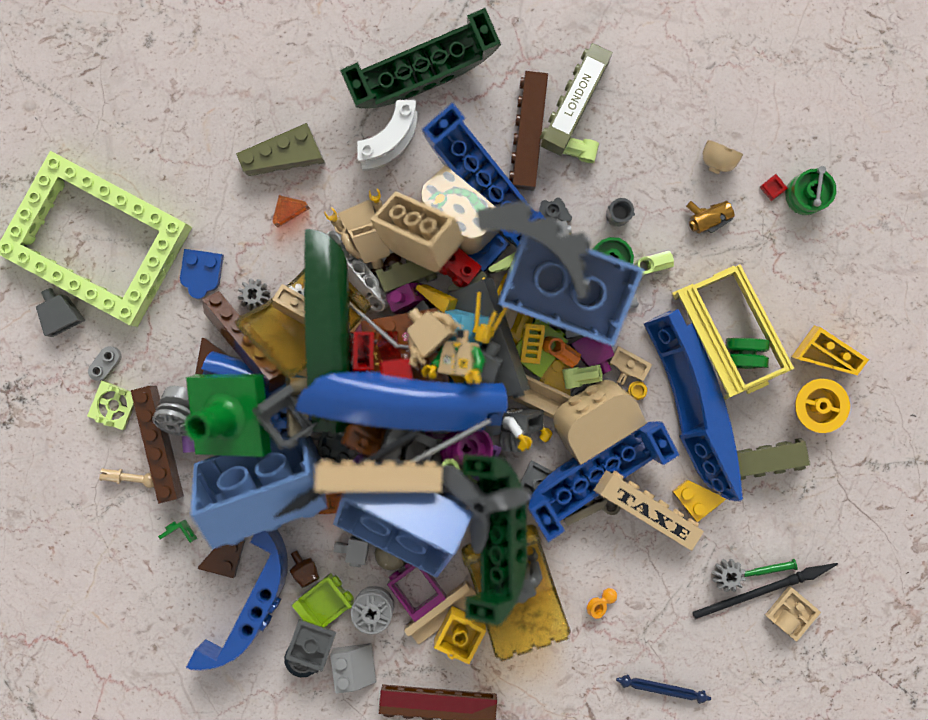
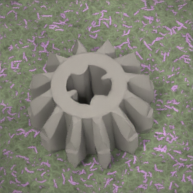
(247, 294)
(509, 442)
(725, 582)

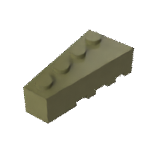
(282, 152)
(401, 274)
(775, 459)

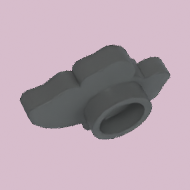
(560, 211)

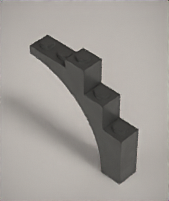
(546, 230)

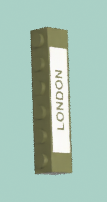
(576, 99)

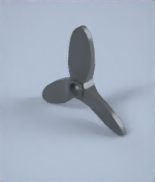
(480, 503)

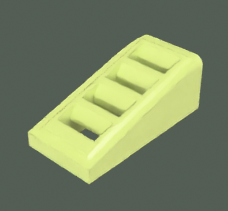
(502, 265)

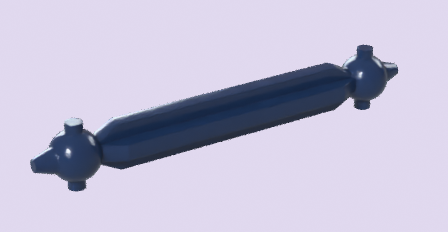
(664, 689)

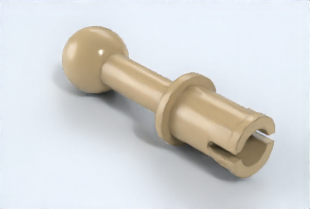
(118, 476)

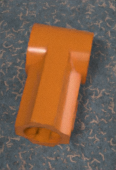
(561, 351)

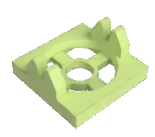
(95, 413)

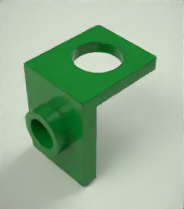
(184, 526)

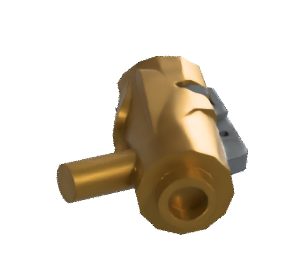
(711, 218)

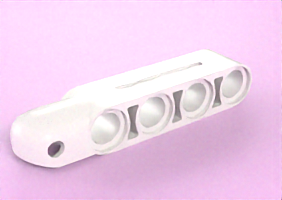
(362, 278)

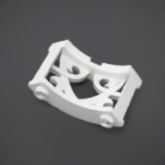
(392, 140)

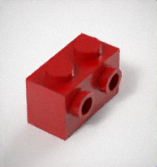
(460, 268)

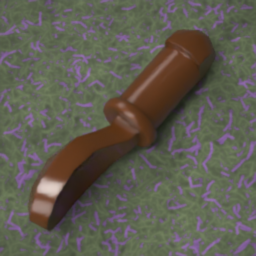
(391, 259)

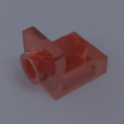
(386, 349)

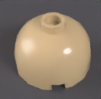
(720, 157)

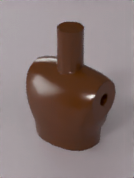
(304, 571)

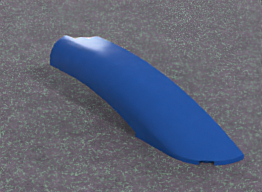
(403, 402)

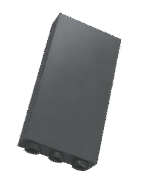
(512, 371)

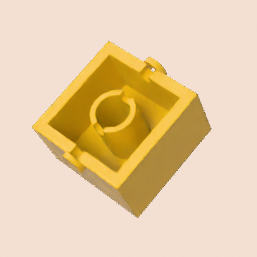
(459, 635)

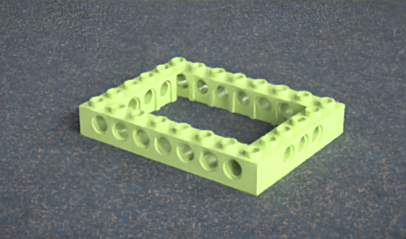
(35, 208)

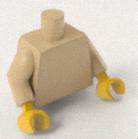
(357, 215)

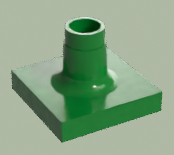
(223, 415)

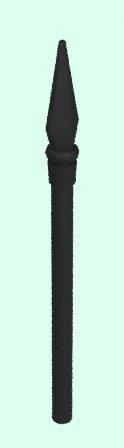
(304, 499)
(808, 573)

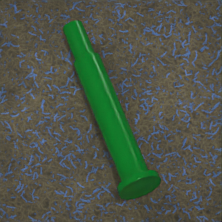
(772, 568)

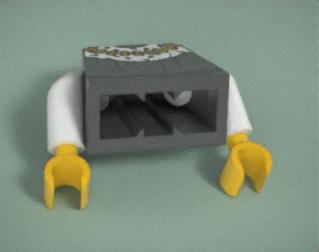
(525, 422)

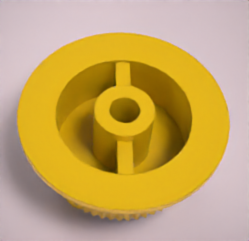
(822, 405)

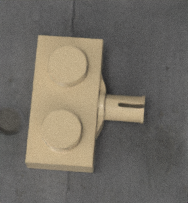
(629, 365)

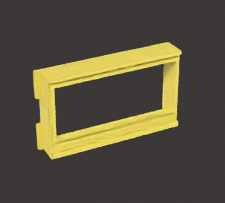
(713, 342)

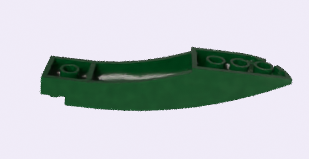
(326, 315)

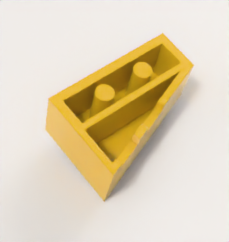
(828, 351)

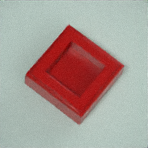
(773, 187)

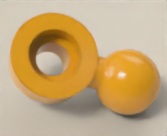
(597, 607)

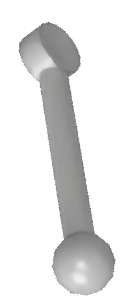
(821, 170)

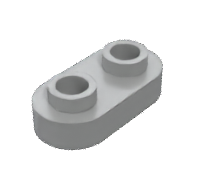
(104, 364)

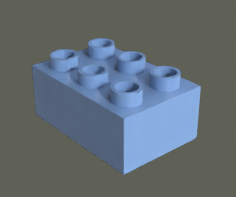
(544, 289)
(244, 493)
(408, 525)

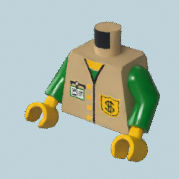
(458, 358)

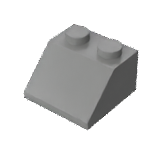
(352, 667)

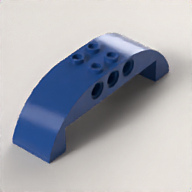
(471, 162)
(574, 484)
(251, 618)

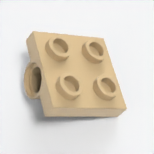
(792, 613)

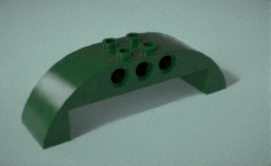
(423, 65)
(505, 553)

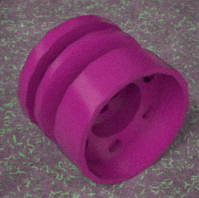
(476, 444)

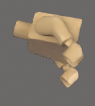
(365, 244)
(428, 333)

